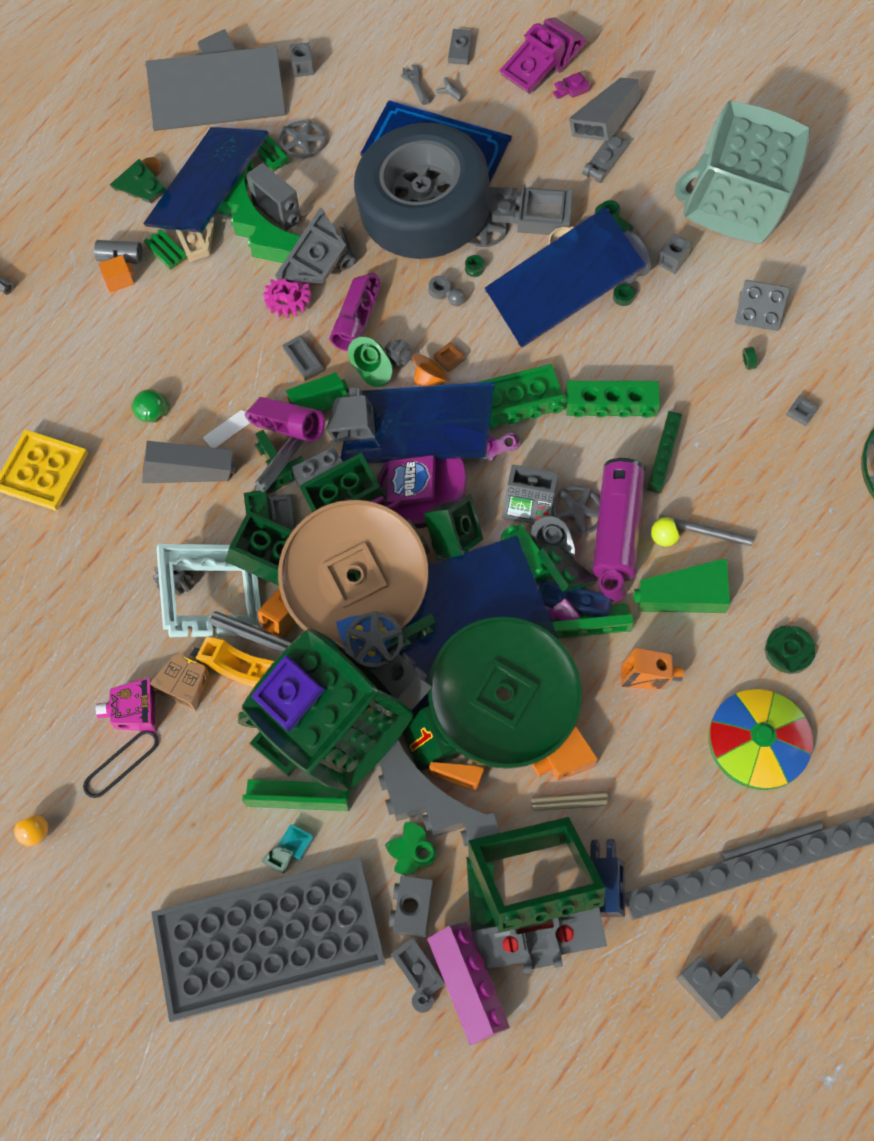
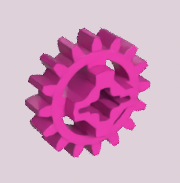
(287, 297)

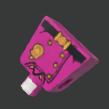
(130, 707)

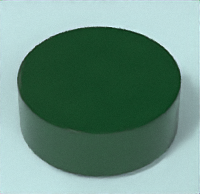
(623, 294)
(749, 358)

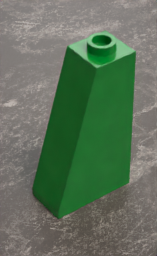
(687, 590)

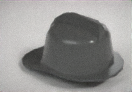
(552, 532)

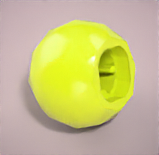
(665, 532)

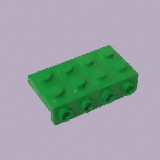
(525, 396)

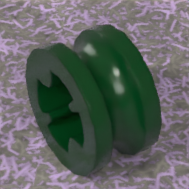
(474, 272)

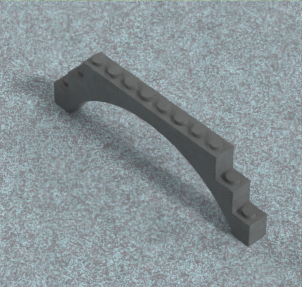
(414, 794)

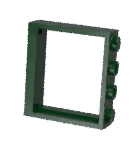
(525, 841)

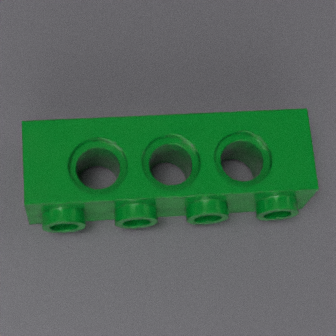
(621, 391)

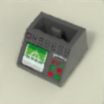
(529, 494)

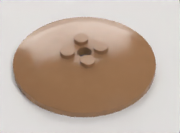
(346, 539)

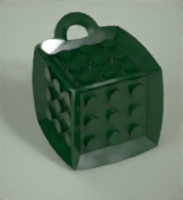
(345, 727)

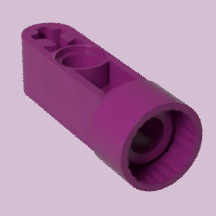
(355, 310)
(286, 419)

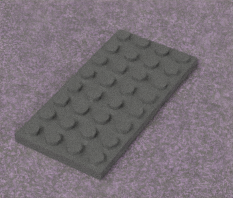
(266, 939)

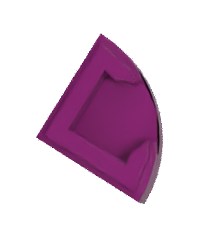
(564, 611)

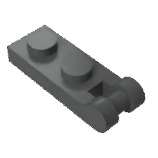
(605, 158)

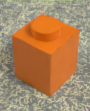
(116, 273)

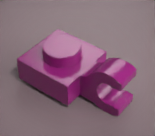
(572, 85)

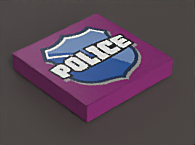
(411, 480)

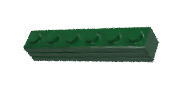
(664, 452)

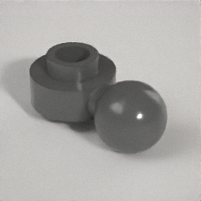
(455, 297)

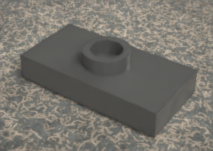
(460, 46)

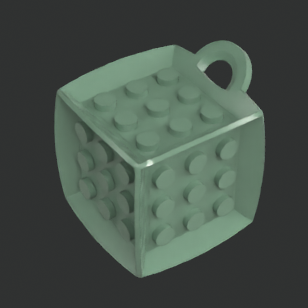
(745, 172)

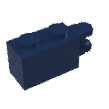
(613, 877)

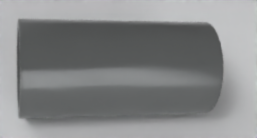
(110, 249)

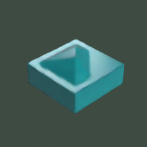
(298, 839)

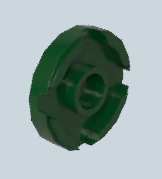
(790, 649)

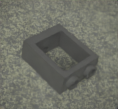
(274, 196)

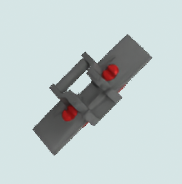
(541, 944)

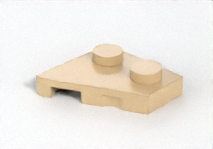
(197, 244)

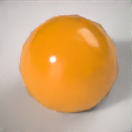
(31, 830)

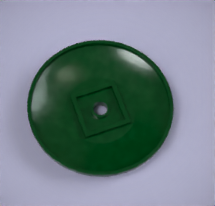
(513, 657)

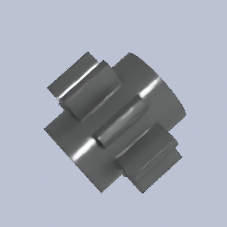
(398, 353)

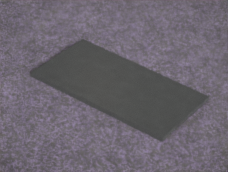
(215, 88)

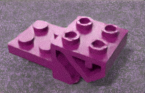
(545, 48)

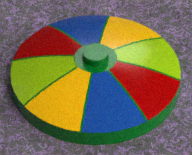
(760, 739)

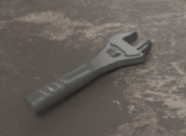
(413, 77)

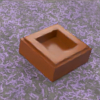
(449, 357)

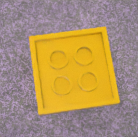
(41, 469)

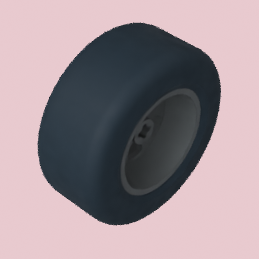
(420, 161)

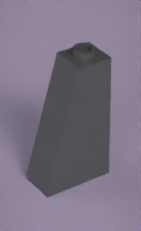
(606, 111)
(185, 463)

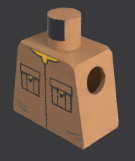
(182, 680)

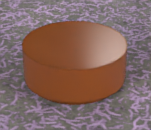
(153, 165)

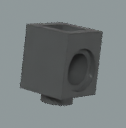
(301, 59)
(674, 253)

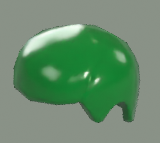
(149, 405)

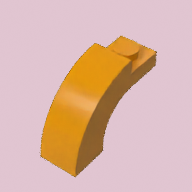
(231, 662)

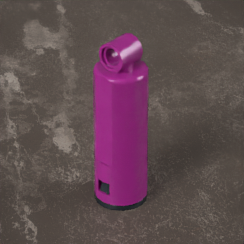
(618, 525)

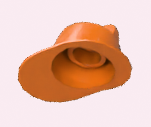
(428, 372)

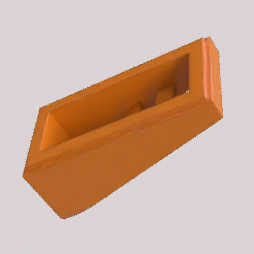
(461, 775)

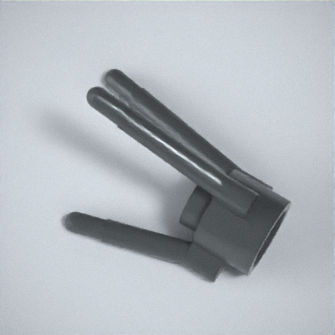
(348, 258)

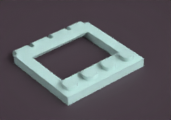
(199, 557)

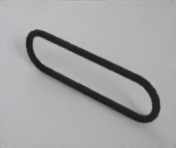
(113, 757)

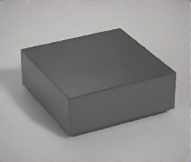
(802, 411)

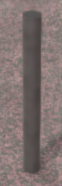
(711, 531)
(771, 840)

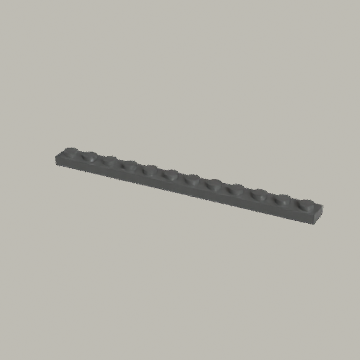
(750, 868)

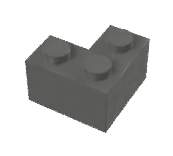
(715, 992)

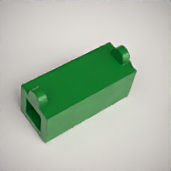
(318, 393)
(530, 550)

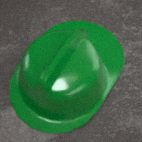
(370, 361)

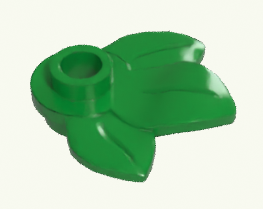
(407, 849)

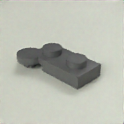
(419, 974)

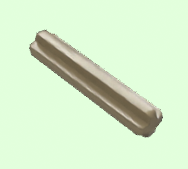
(569, 801)

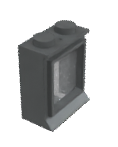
(542, 210)

